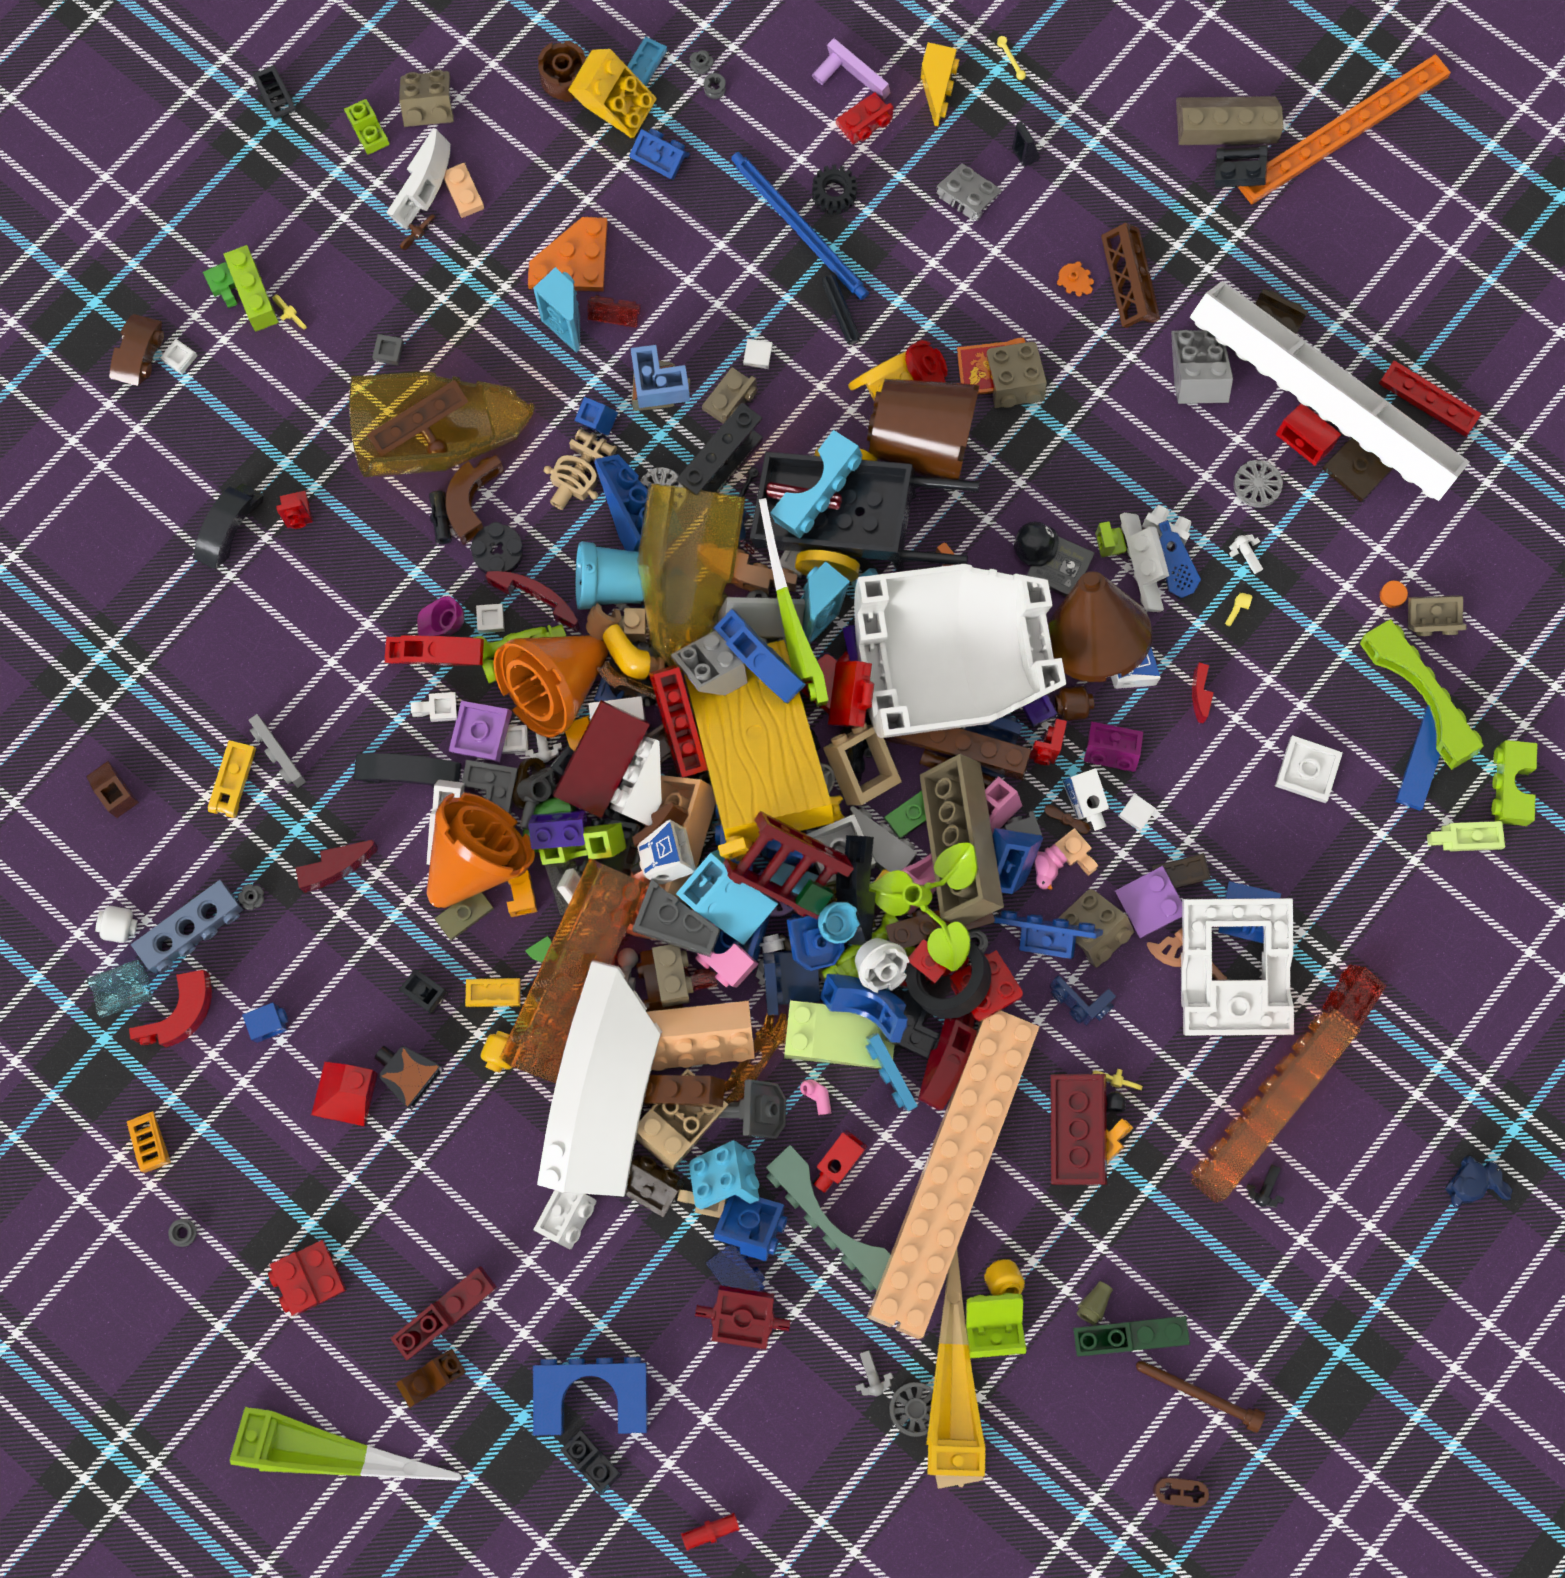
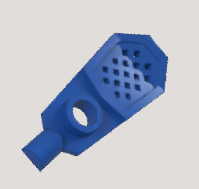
(1175, 559)

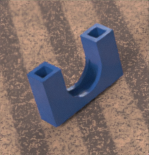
(554, 1380)

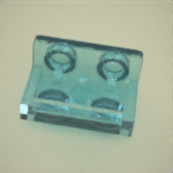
(120, 988)

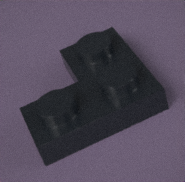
(916, 1037)

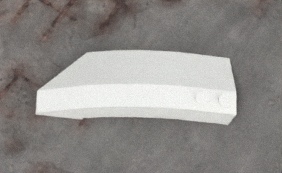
(599, 1088)

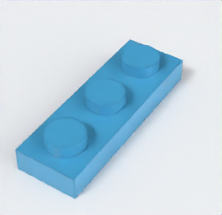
(890, 1073)

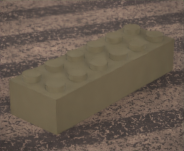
(955, 815)

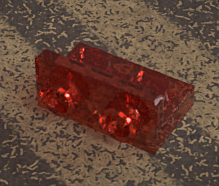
(1355, 994)

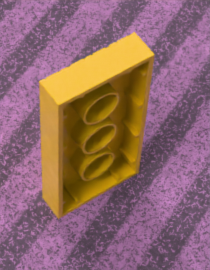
(760, 757)

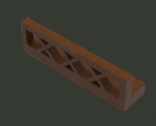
(1139, 275)

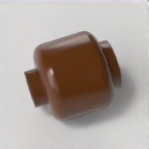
(1073, 703)

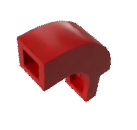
(190, 1012)

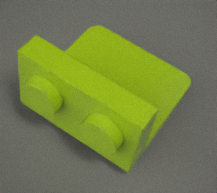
(995, 1325)

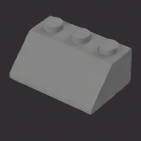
(762, 615)

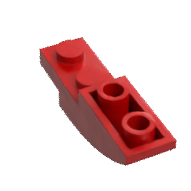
(434, 650)

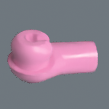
(818, 1093)

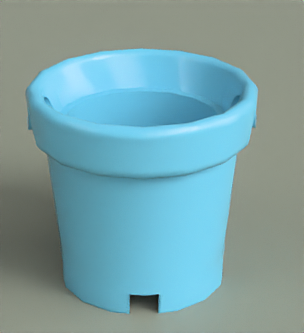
(606, 576)

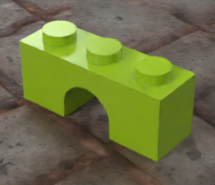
(250, 288)
(1510, 803)
(600, 842)

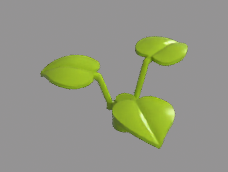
(897, 893)

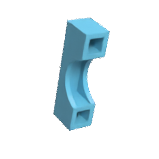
(798, 510)

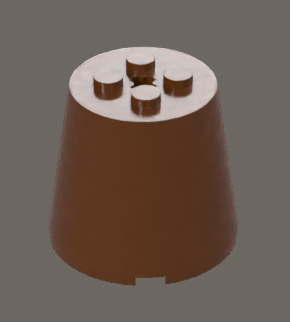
(923, 425)

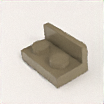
(729, 394)

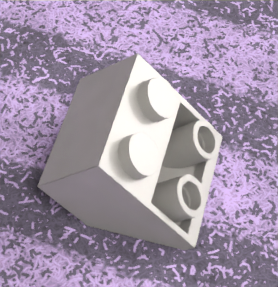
(711, 665)

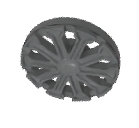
(914, 1409)

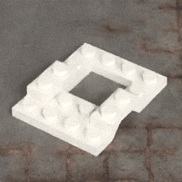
(1237, 1005)

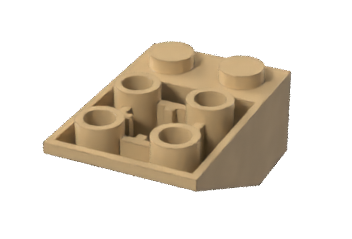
(674, 1130)

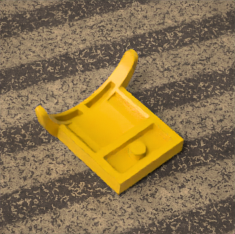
(874, 378)

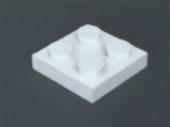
(1308, 769)

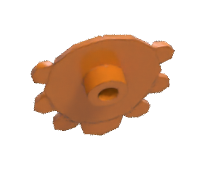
(1075, 279)

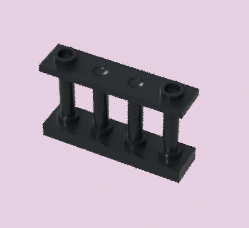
(723, 453)

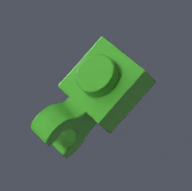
(221, 283)

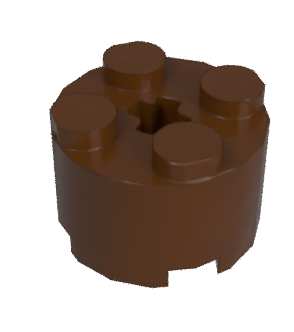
(559, 67)

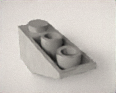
(887, 849)

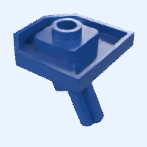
(808, 944)

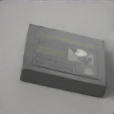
(1065, 568)

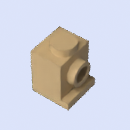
(634, 624)

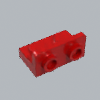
(865, 118)
(1048, 750)

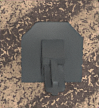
(761, 1109)

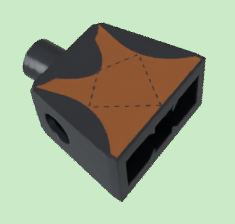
(407, 1074)

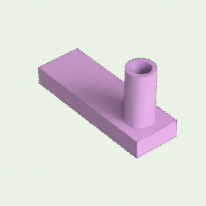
(842, 56)

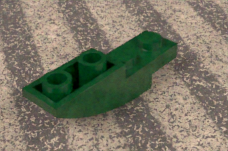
(1131, 1336)

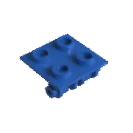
(1242, 891)

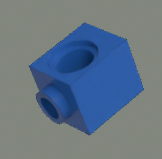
(596, 416)
(265, 1022)

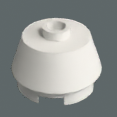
(881, 964)

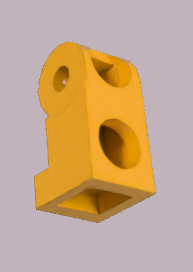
(523, 896)

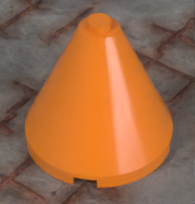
(548, 678)
(473, 849)

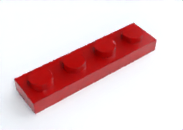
(1430, 398)

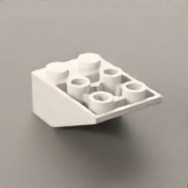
(641, 784)

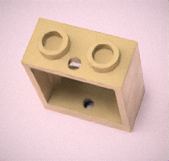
(844, 773)

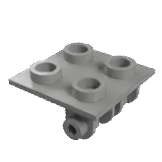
(969, 190)

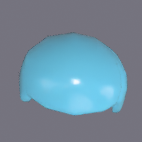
(838, 922)

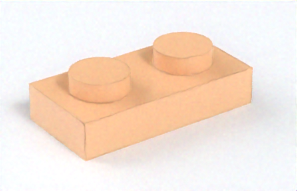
(463, 190)

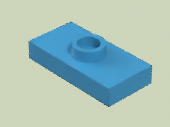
(647, 59)

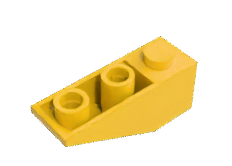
(936, 73)

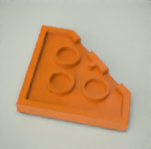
(577, 252)

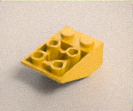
(612, 91)

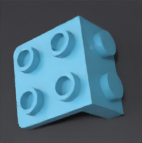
(723, 1174)

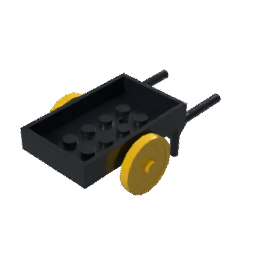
(874, 488)

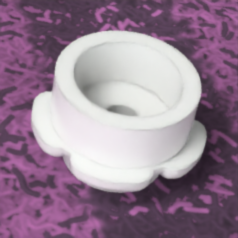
(772, 943)

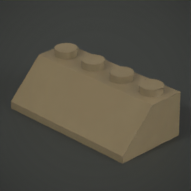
(1229, 120)

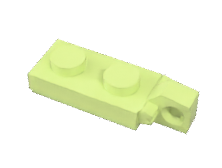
(1469, 836)

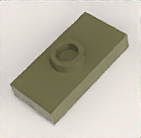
(463, 915)

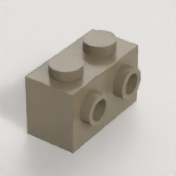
(671, 976)

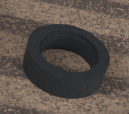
(961, 1003)

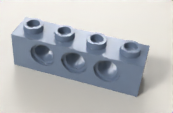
(150, 944)

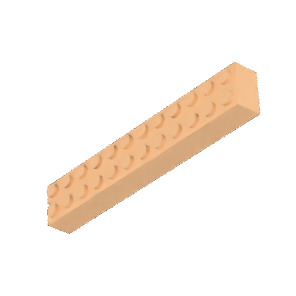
(952, 1175)

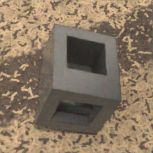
(1026, 825)

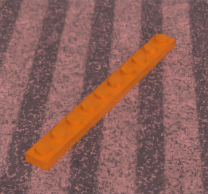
(1349, 126)

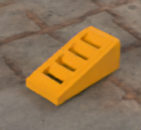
(162, 1158)

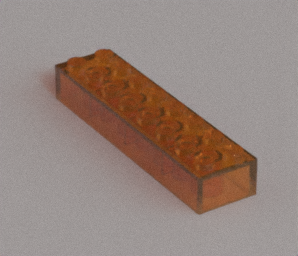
(587, 932)
(1274, 1106)

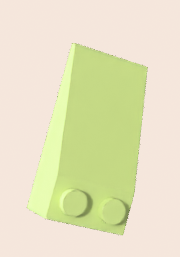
(830, 1036)

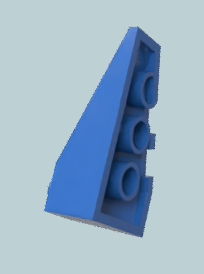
(624, 497)

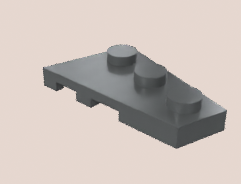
(674, 923)

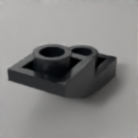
(591, 1462)

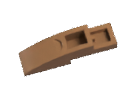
(758, 575)

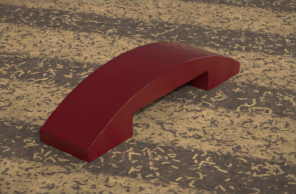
(509, 581)

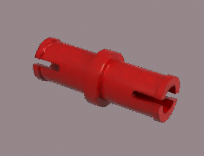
(710, 1531)

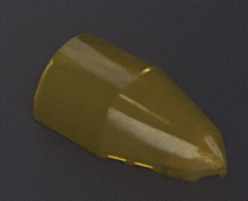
(483, 424)
(685, 562)

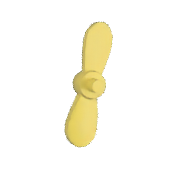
(289, 311)
(1117, 1080)

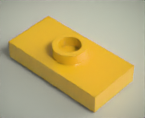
(493, 992)

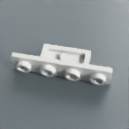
(1147, 560)

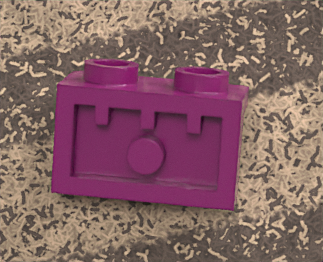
(1113, 746)

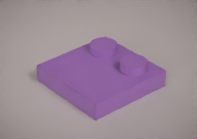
(480, 731)
(1151, 902)

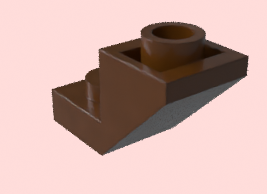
(430, 1378)

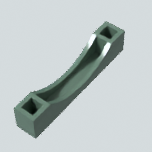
(794, 1176)

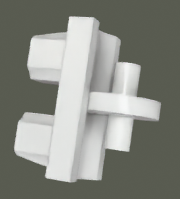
(1159, 515)

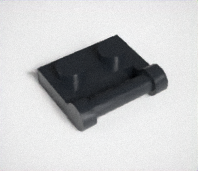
(1241, 172)

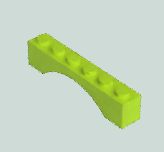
(1390, 650)

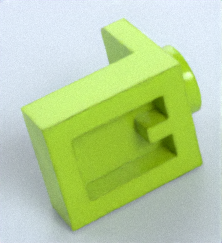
(1110, 540)

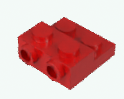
(306, 1278)

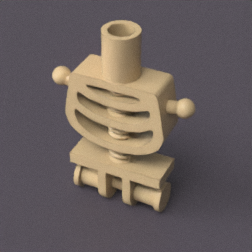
(569, 484)

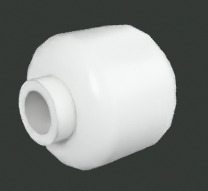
(116, 924)

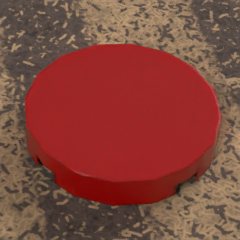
(925, 362)

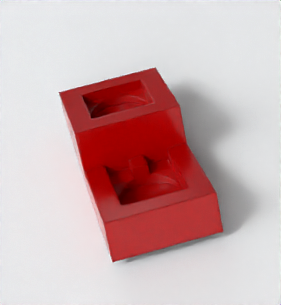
(1201, 698)

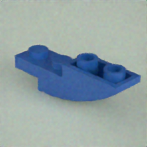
(759, 656)

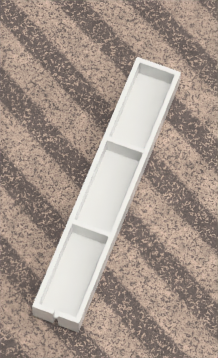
(1329, 390)

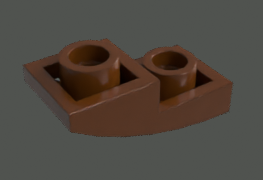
(668, 811)

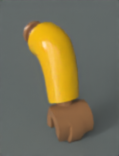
(630, 659)

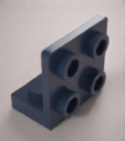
(788, 981)

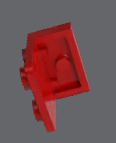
(1002, 990)

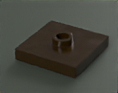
(1356, 469)

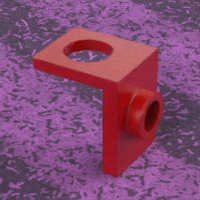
(925, 964)

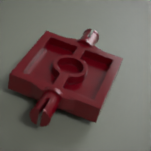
(742, 1317)

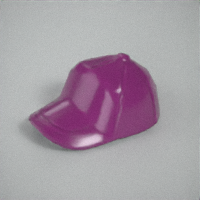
(440, 618)

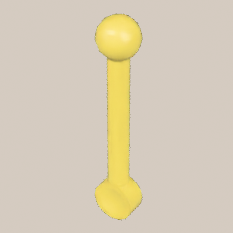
(1002, 42)

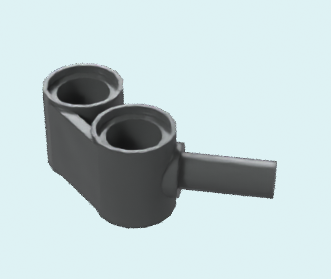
(544, 787)

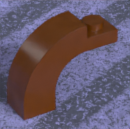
(461, 494)

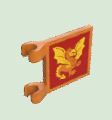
(975, 366)

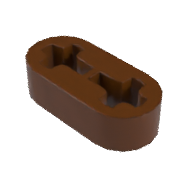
(1181, 1499)

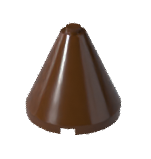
(1099, 630)

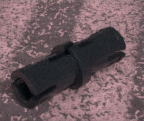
(439, 517)

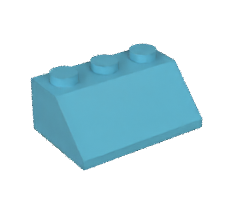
(559, 306)
(823, 599)

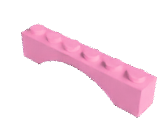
(1002, 805)

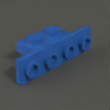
(1048, 937)

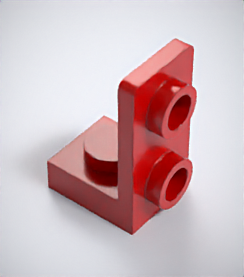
(295, 510)

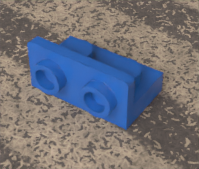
(658, 153)

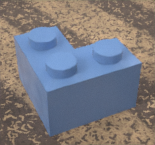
(657, 385)

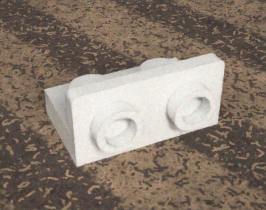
(565, 1217)

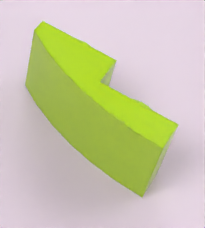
(366, 126)

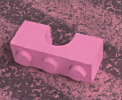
(730, 966)

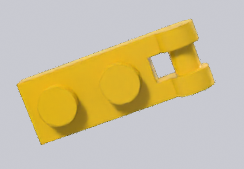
(231, 778)

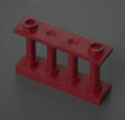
(791, 840)

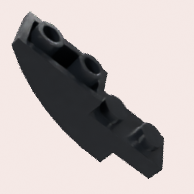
(855, 887)

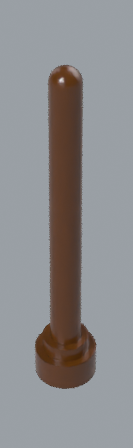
(1251, 1418)

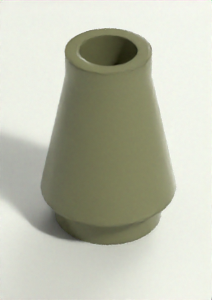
(1094, 1304)

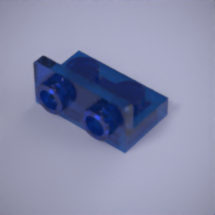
(734, 1271)

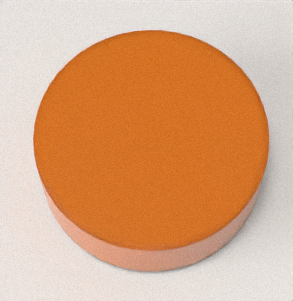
(1393, 594)

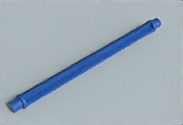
(802, 228)

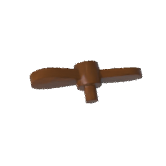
(417, 232)
(1067, 819)

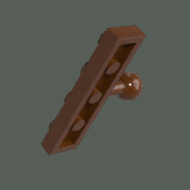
(419, 419)

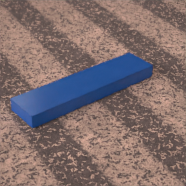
(1420, 765)

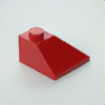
(344, 1093)

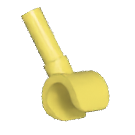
(1242, 600)

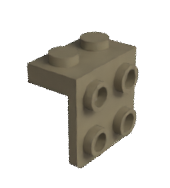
(425, 98)
(1016, 374)
(1097, 910)

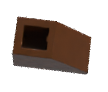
(111, 790)

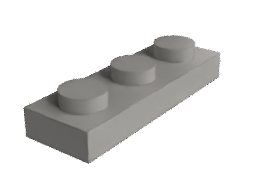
(275, 751)

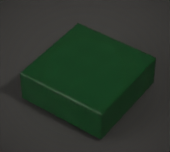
(814, 897)

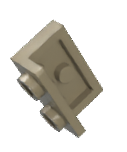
(1436, 614)

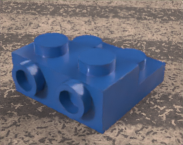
(751, 1226)

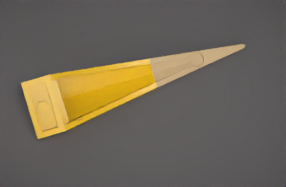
(954, 1427)

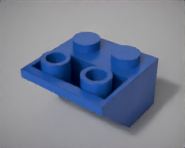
(1014, 857)

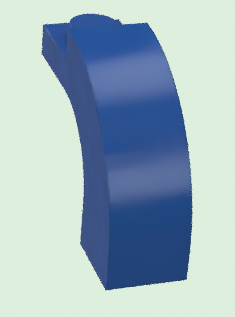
(884, 1008)

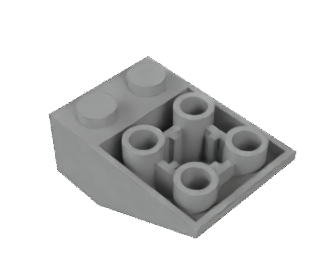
(1200, 368)

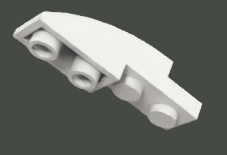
(425, 179)

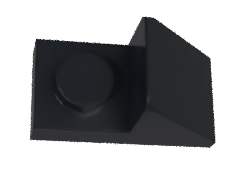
(423, 991)

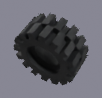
(834, 176)

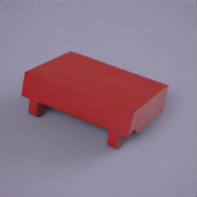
(851, 694)

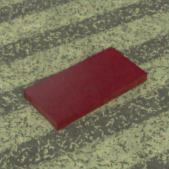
(601, 759)
(1078, 1129)

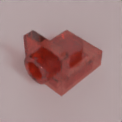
(702, 978)

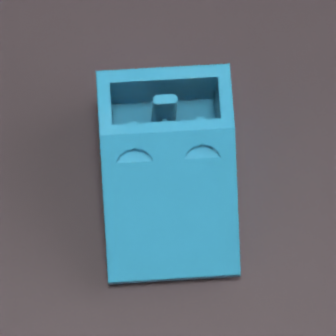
(726, 904)

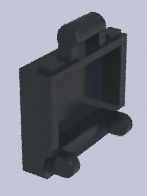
(624, 859)

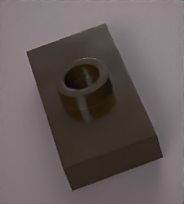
(1187, 870)

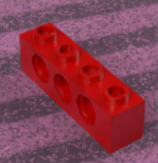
(678, 721)

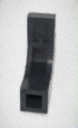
(222, 522)

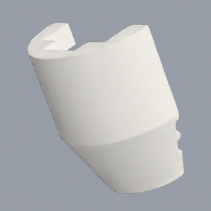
(953, 646)

